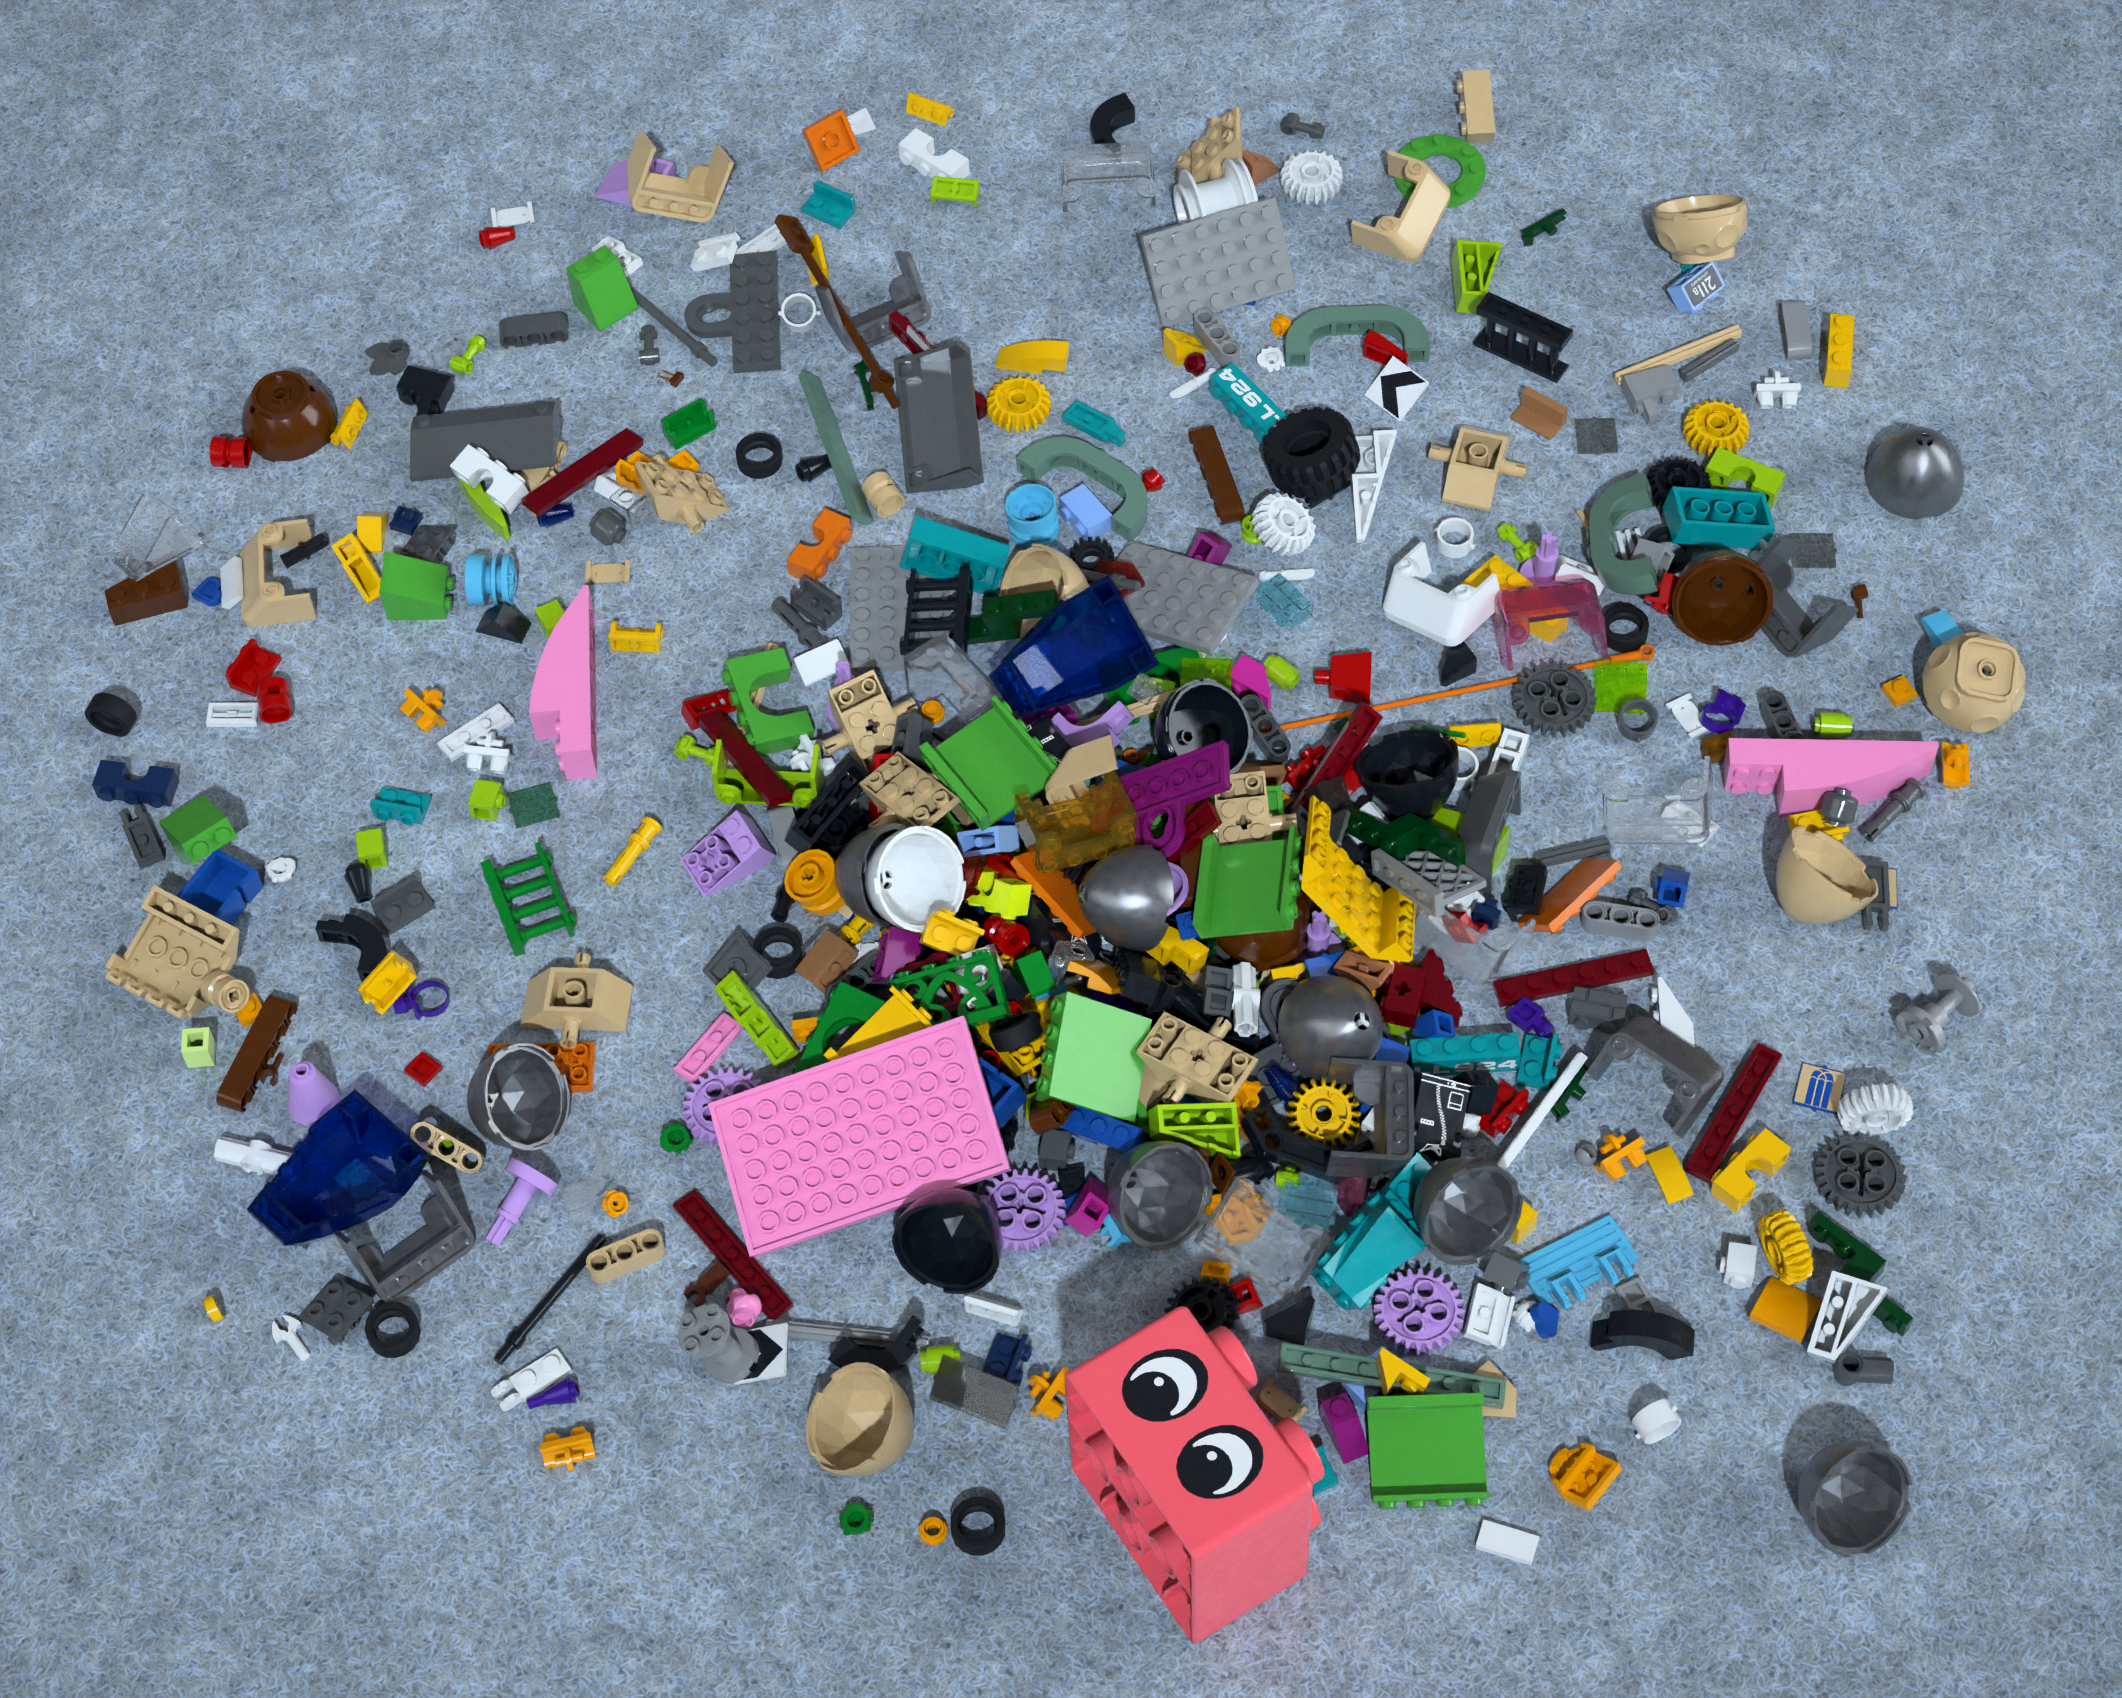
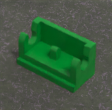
(688, 424)

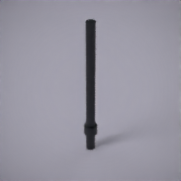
(516, 1338)

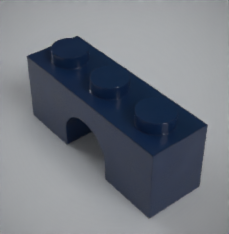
(155, 788)

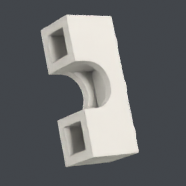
(918, 151)
(474, 466)

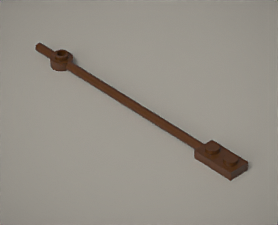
(801, 244)

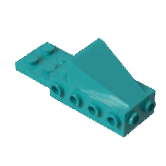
(1374, 1240)

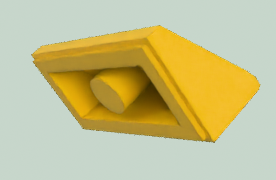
(819, 257)

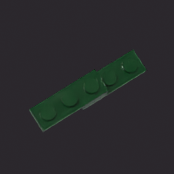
(1004, 615)
(1406, 836)
(1862, 1265)

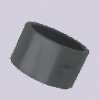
(1644, 705)

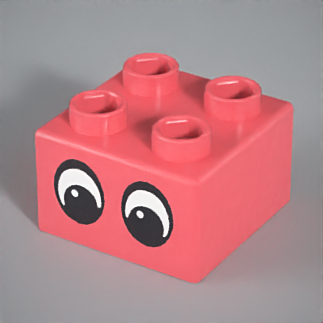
(1194, 1469)

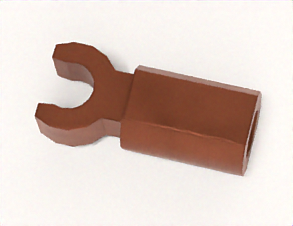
(707, 1283)

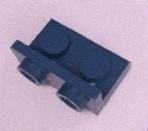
(1008, 1356)

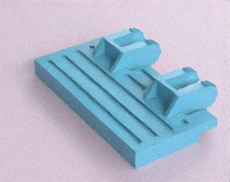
(1576, 1262)

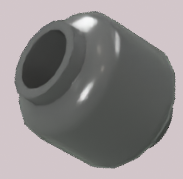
(607, 527)
(1839, 807)

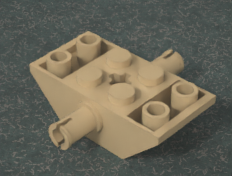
(1220, 142)
(1476, 466)
(679, 493)
(854, 706)
(907, 794)
(1248, 806)
(577, 1000)
(1195, 1060)

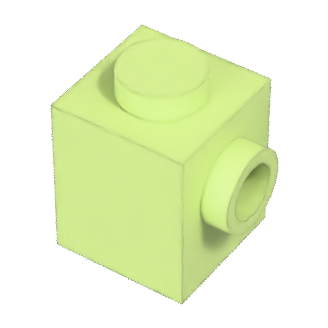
(198, 1047)

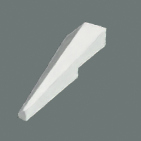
(1368, 477)

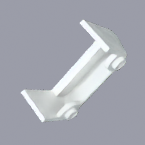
(1432, 612)

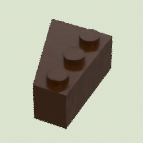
(148, 597)

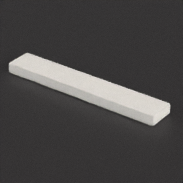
(1541, 1110)

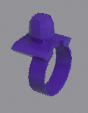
(1726, 704)
(406, 1003)

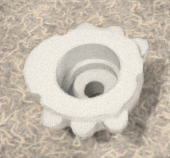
(1270, 355)
(280, 869)
(1471, 1125)
(1524, 1317)

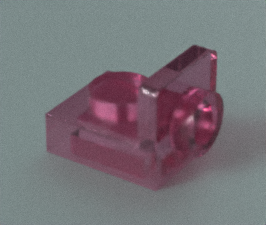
(1351, 1193)

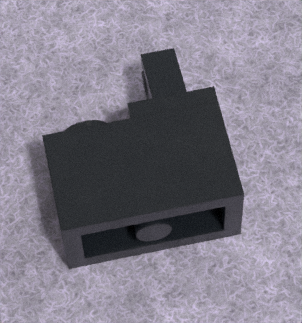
(425, 389)

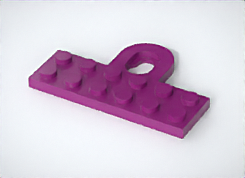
(1172, 786)

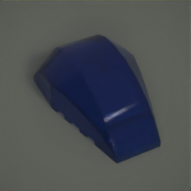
(1074, 652)
(339, 1174)

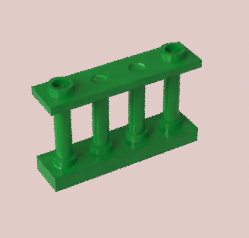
(510, 917)

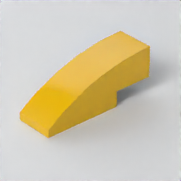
(1034, 356)
(359, 567)
(1187, 954)

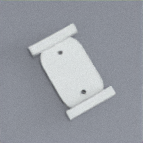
(512, 216)
(1687, 715)

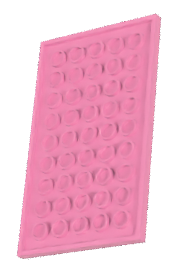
(858, 1136)

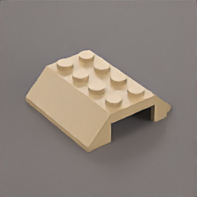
(174, 954)

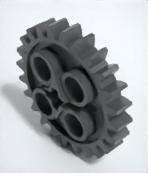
(1534, 707)
(1886, 1177)

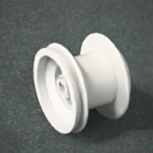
(1213, 196)

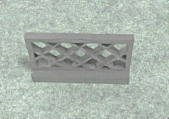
(1415, 884)

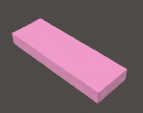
(708, 1048)

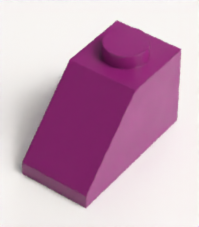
(1210, 548)
(894, 951)
(1344, 1427)

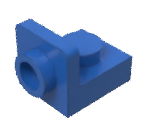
(1185, 926)

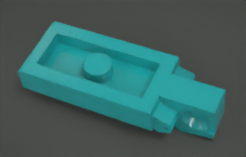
(1094, 423)

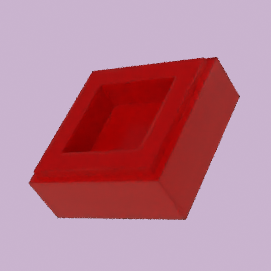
(423, 1069)

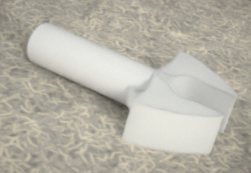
(291, 1336)

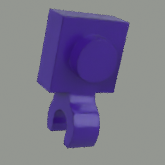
(1530, 1016)

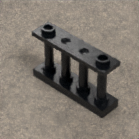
(1529, 324)
(961, 605)

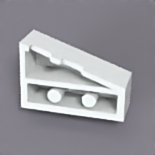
(1842, 1315)

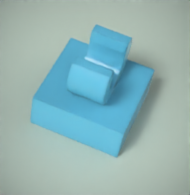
(1111, 1228)

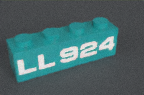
(1245, 401)
(1465, 1053)

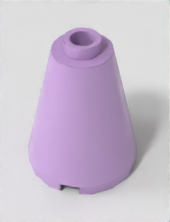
(309, 1093)

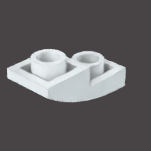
(629, 261)

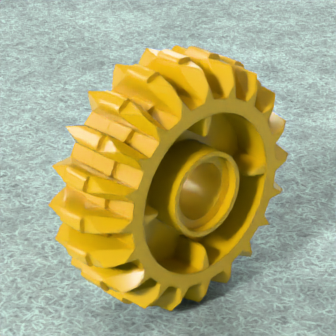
(1018, 404)
(1716, 426)
(1326, 1097)
(1785, 1247)

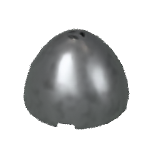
(1916, 474)
(851, 868)
(1129, 897)
(1320, 1024)
(520, 1081)
(1165, 1195)
(1466, 1209)
(1873, 1494)

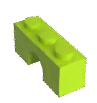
(1729, 467)

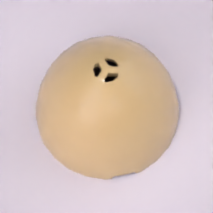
(1040, 570)
(1821, 879)
(859, 1421)

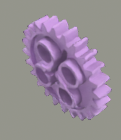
(723, 1084)
(1025, 1189)
(1432, 1331)

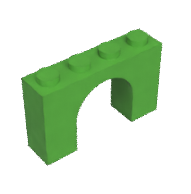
(762, 731)

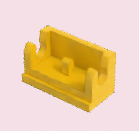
(635, 639)
(387, 981)

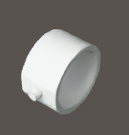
(796, 298)
(1454, 525)
(1471, 760)
(1656, 1421)

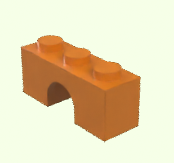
(832, 532)

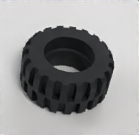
(1315, 472)

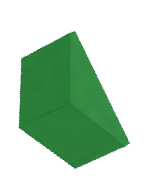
(1035, 974)

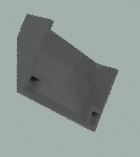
(938, 419)
(514, 435)

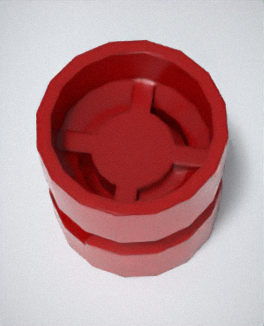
(233, 452)
(273, 700)
(1006, 935)

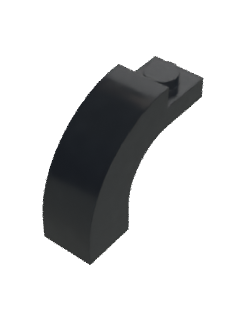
(1111, 116)
(359, 934)
(1644, 1329)
(890, 1358)

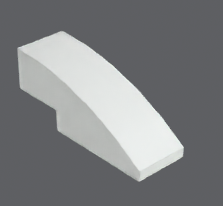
(1509, 752)

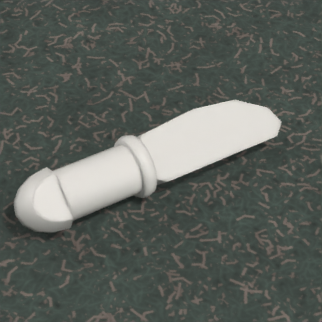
(1192, 384)
(1297, 574)

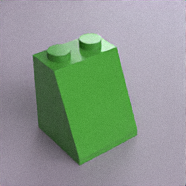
(601, 288)
(415, 588)
(197, 830)

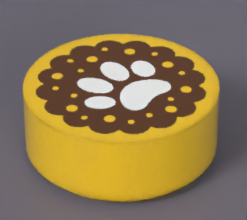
(213, 1308)

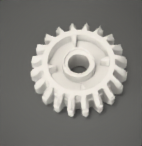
(1311, 177)
(1283, 524)
(1875, 1109)

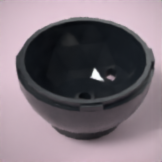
(1205, 715)

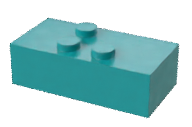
(1718, 517)
(942, 549)

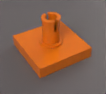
(831, 140)

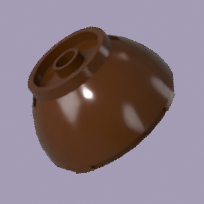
(287, 417)
(1723, 611)
(1270, 949)

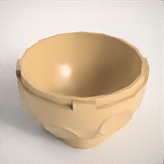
(1701, 227)
(1962, 693)

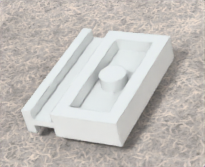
(715, 252)
(1488, 1316)

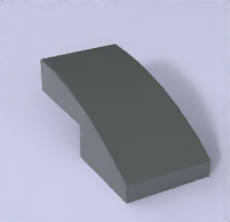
(1217, 991)

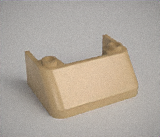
(675, 196)
(1410, 234)
(266, 601)
(1079, 765)

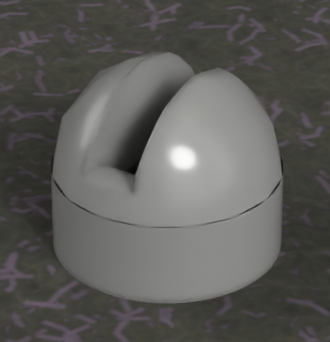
(1583, 1157)

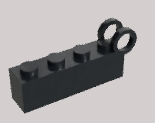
(827, 807)
(1136, 973)

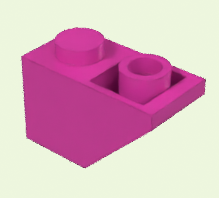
(1250, 679)
(1089, 1208)

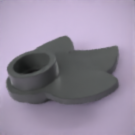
(387, 358)

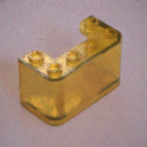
(1077, 828)

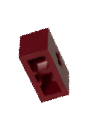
(1403, 1009)

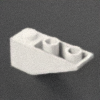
(1670, 1013)

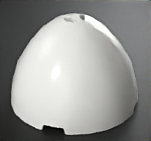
(922, 873)

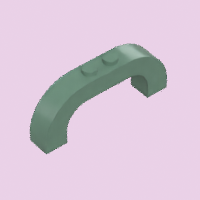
(1356, 321)
(1096, 464)
(1616, 502)

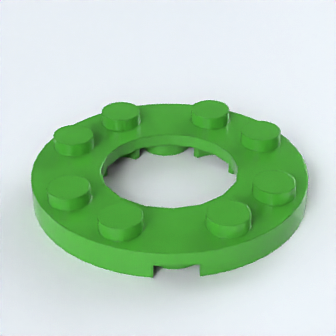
(1453, 148)

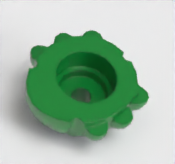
(673, 1133)
(855, 1514)

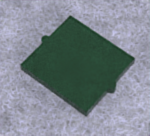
(533, 805)

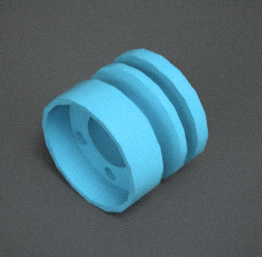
(1032, 516)
(494, 579)

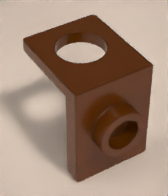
(1219, 1182)

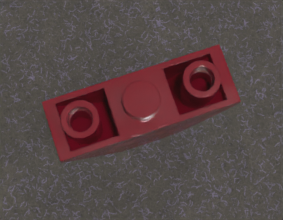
(1438, 990)

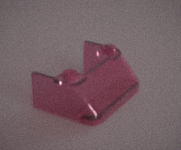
(1547, 601)

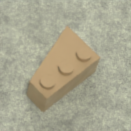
(1476, 106)

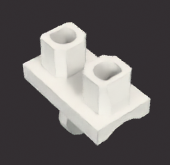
(1777, 388)
(477, 754)
(803, 756)

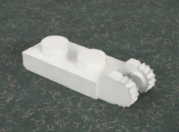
(532, 1379)

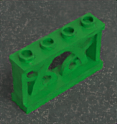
(984, 1009)

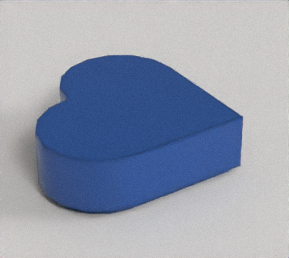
(208, 592)
(1545, 1318)

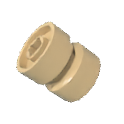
(882, 494)
(225, 991)

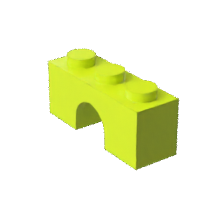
(1002, 896)

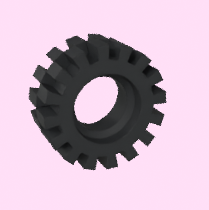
(1091, 548)

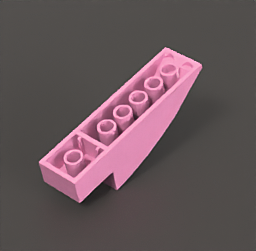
(566, 690)
(1809, 768)

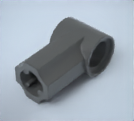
(1864, 1369)

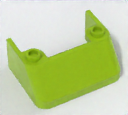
(732, 787)

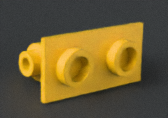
(928, 109)
(351, 423)
(1477, 734)

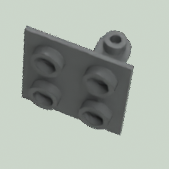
(429, 543)
(336, 1310)

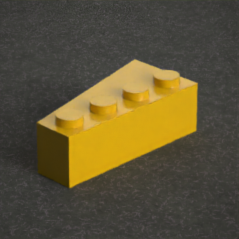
(1507, 578)

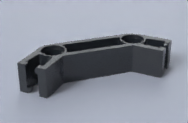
(1189, 1008)
(1292, 1149)

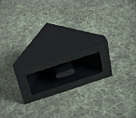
(504, 623)
(1458, 664)
(1012, 984)
(1292, 1323)

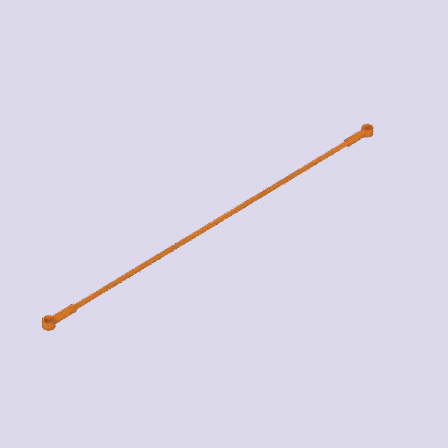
(1623, 657)

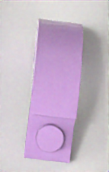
(1110, 723)

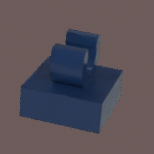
(405, 520)
(1487, 913)

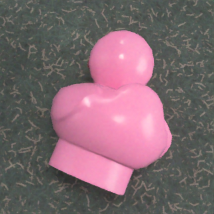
(743, 1307)

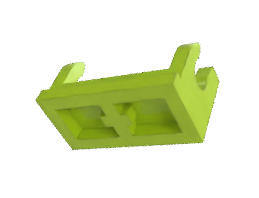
(955, 190)

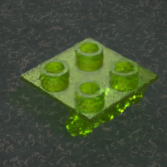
(1210, 668)
(1619, 684)

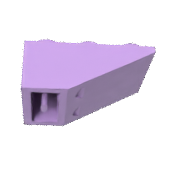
(615, 184)
(727, 854)

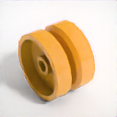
(812, 882)

